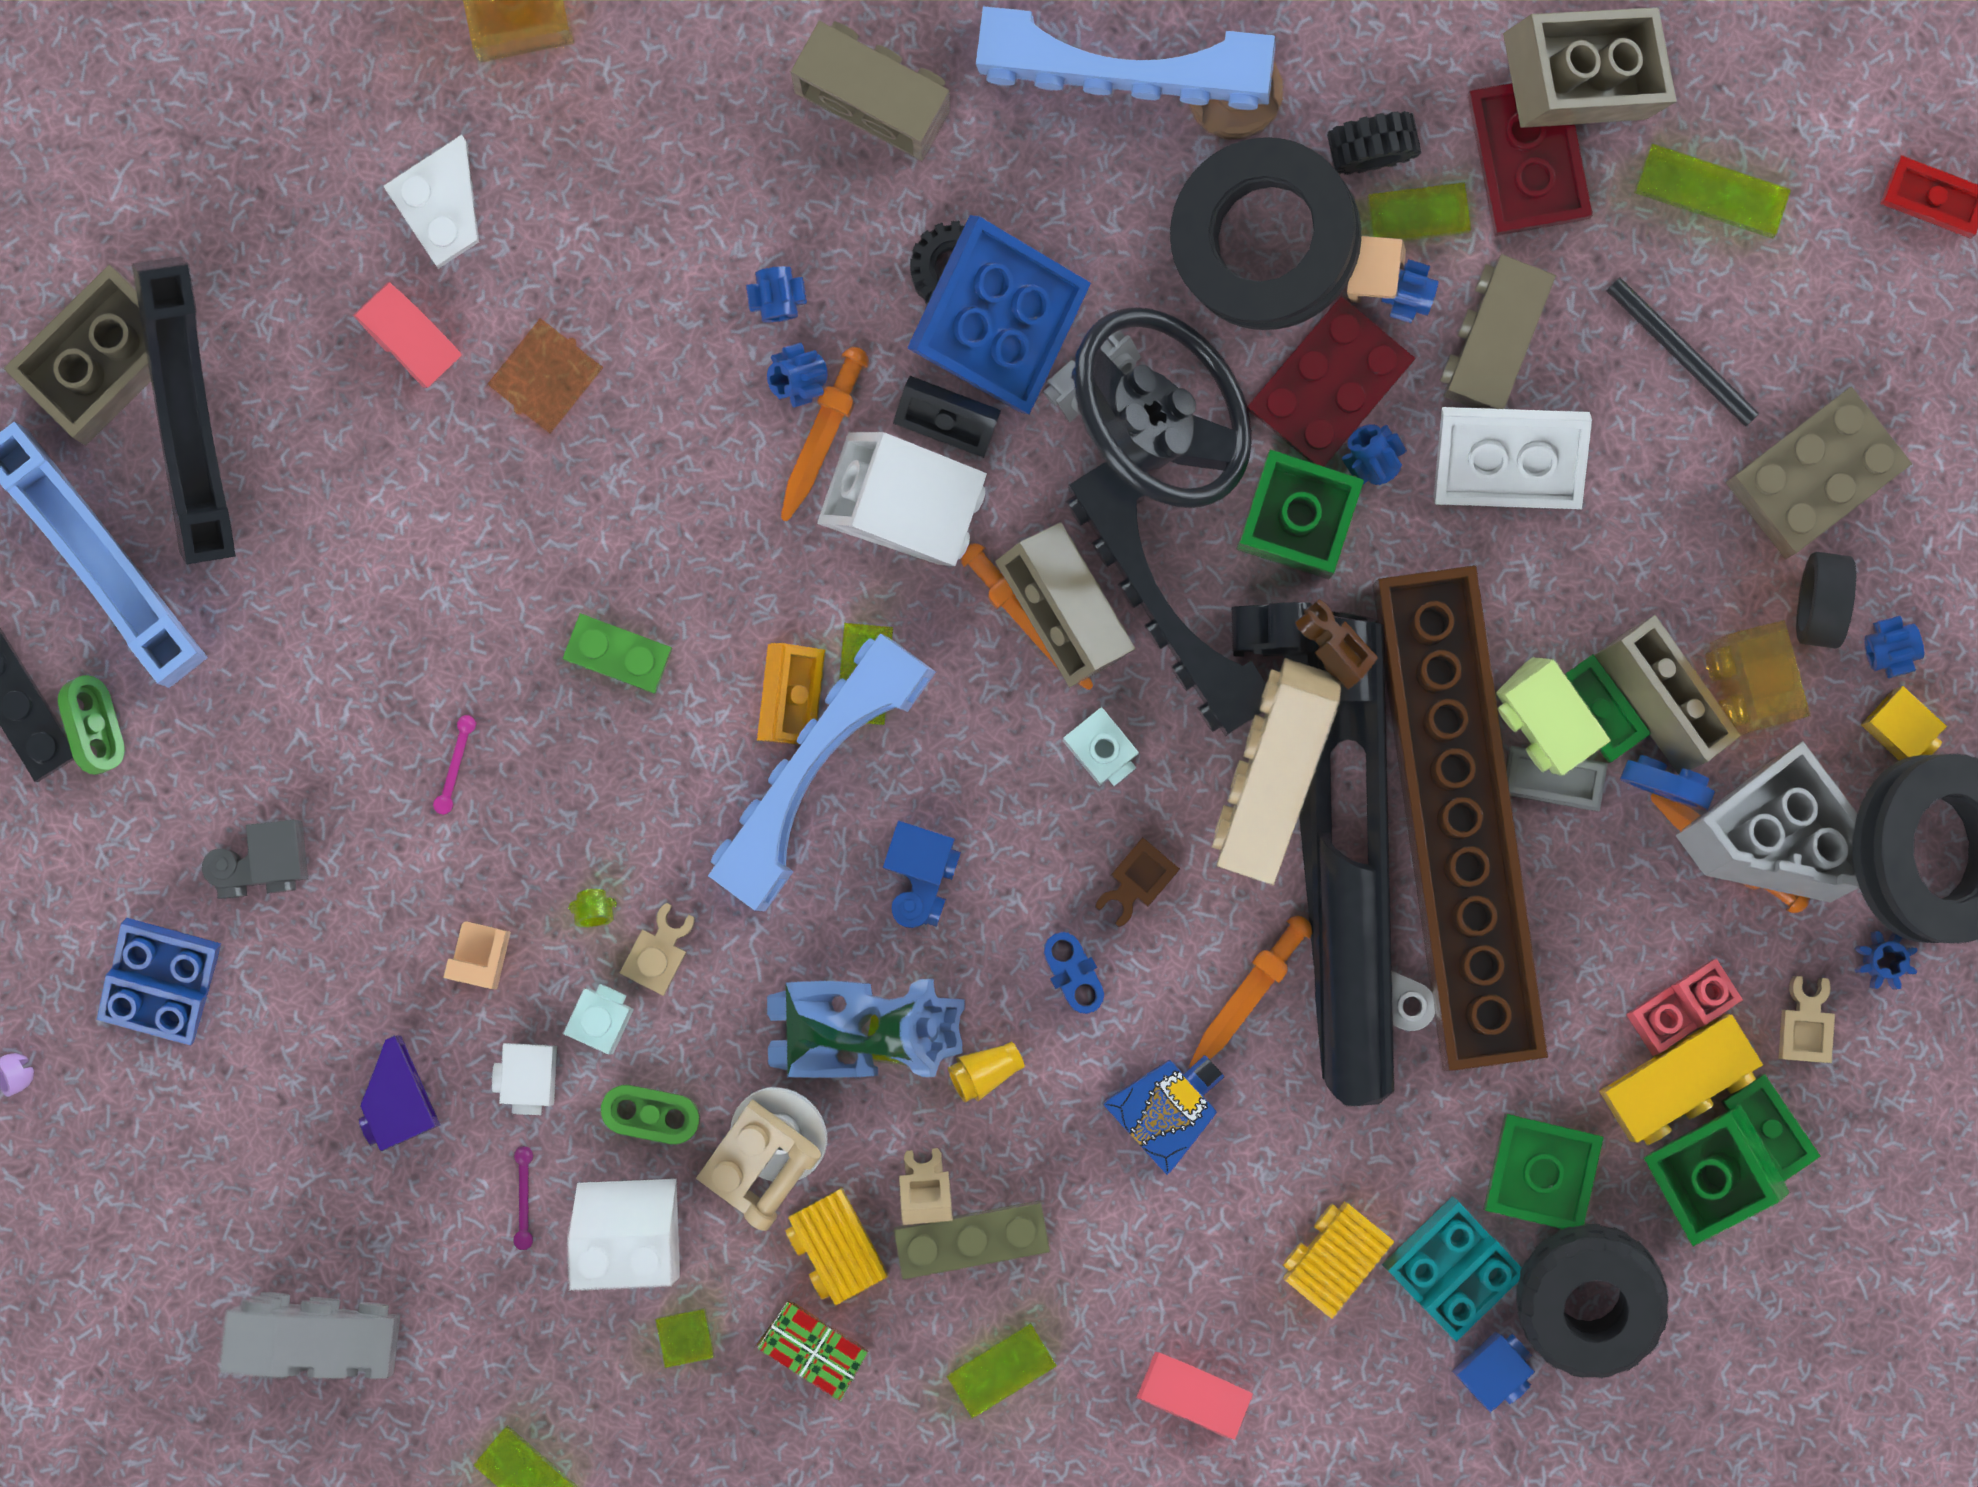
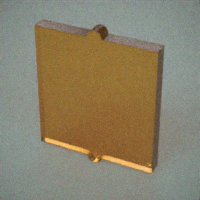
(545, 376)

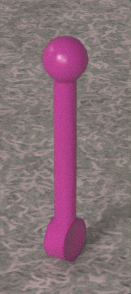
(444, 804)

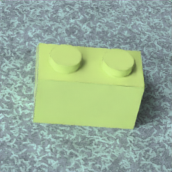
(1550, 716)

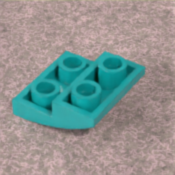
(1454, 1268)

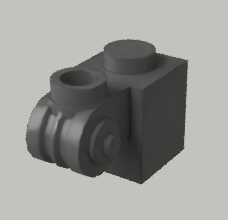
(273, 859)

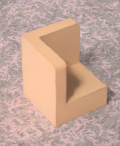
(1377, 269)
(478, 955)

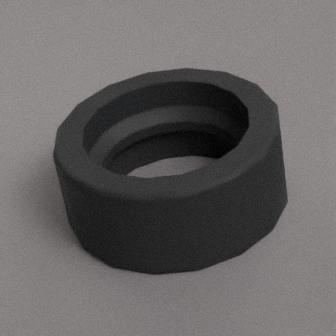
(1826, 600)

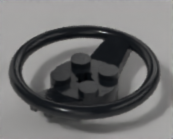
(1148, 421)

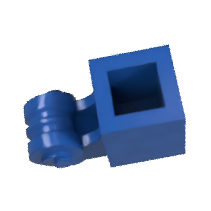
(924, 860)

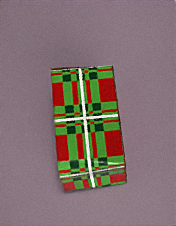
(812, 1349)

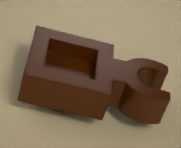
(1340, 646)
(1141, 876)

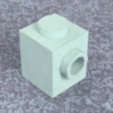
(1102, 748)
(599, 1018)

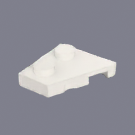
(439, 202)

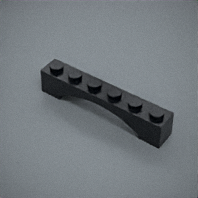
(182, 409)
(1227, 689)

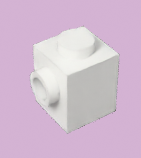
(526, 1077)

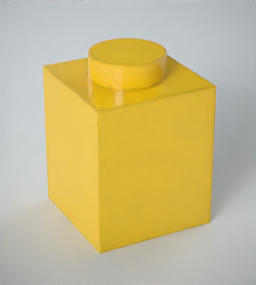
(1904, 725)

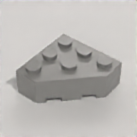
(1780, 831)
(317, 1337)

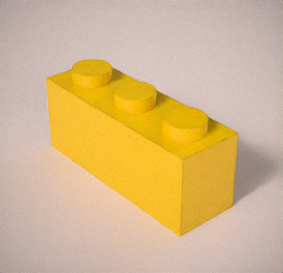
(1682, 1080)

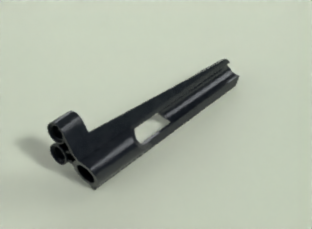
(1344, 897)

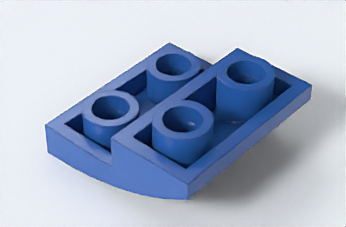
(158, 981)

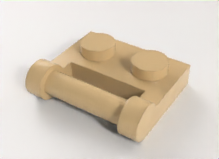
(744, 1156)

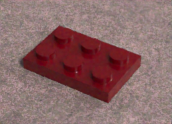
(1528, 172)
(1331, 383)

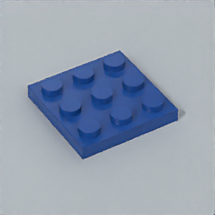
(999, 314)

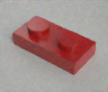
(1933, 196)

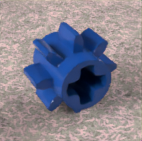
(1414, 292)
(776, 294)
(797, 374)
(1374, 454)
(1894, 647)
(1875, 952)

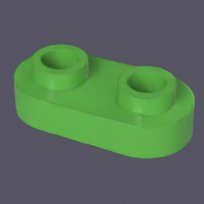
(92, 726)
(650, 1114)

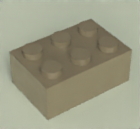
(1589, 67)
(871, 88)
(87, 358)
(1818, 473)

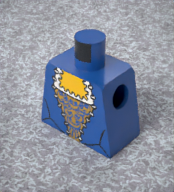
(1167, 1109)

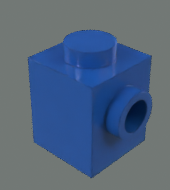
(1496, 1371)

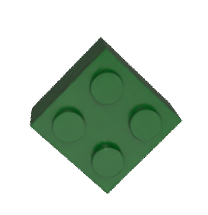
(1300, 514)
(1717, 1175)

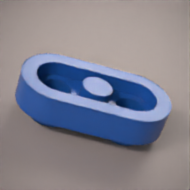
(1686, 788)

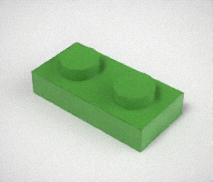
(617, 653)

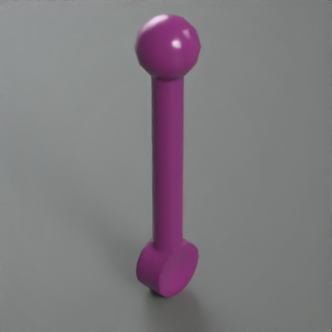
(523, 1238)

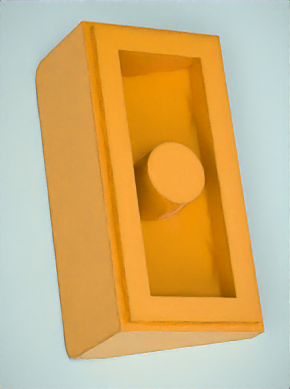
(789, 691)

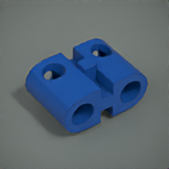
(1073, 973)

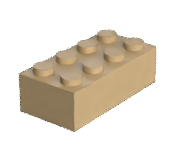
(1280, 766)

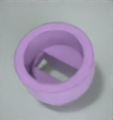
(12, 1075)

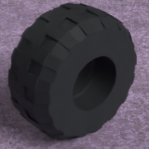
(1607, 1343)

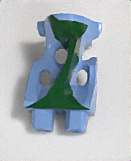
(904, 1029)

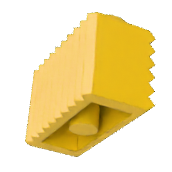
(836, 1246)
(1336, 1258)

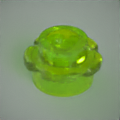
(592, 908)

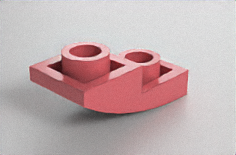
(407, 334)
(1684, 1007)
(1194, 1395)

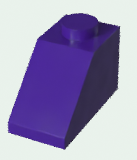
(395, 1099)

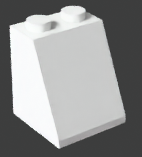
(903, 497)
(624, 1235)

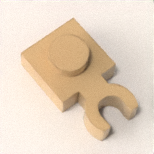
(655, 957)
(1807, 1031)
(925, 1191)

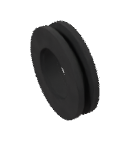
(1212, 193)
(1886, 841)

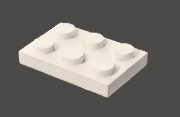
(1512, 458)

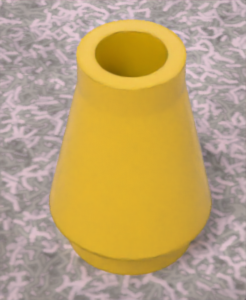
(984, 1070)

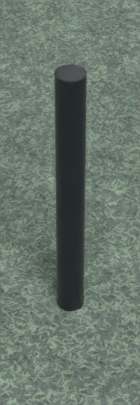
(1682, 352)

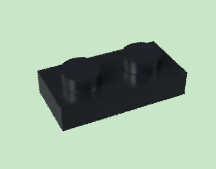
(946, 416)

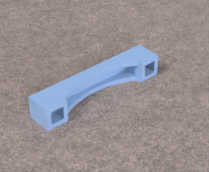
(1229, 71)
(97, 558)
(755, 860)

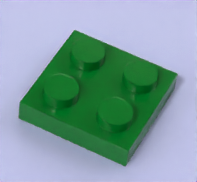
(1543, 1172)

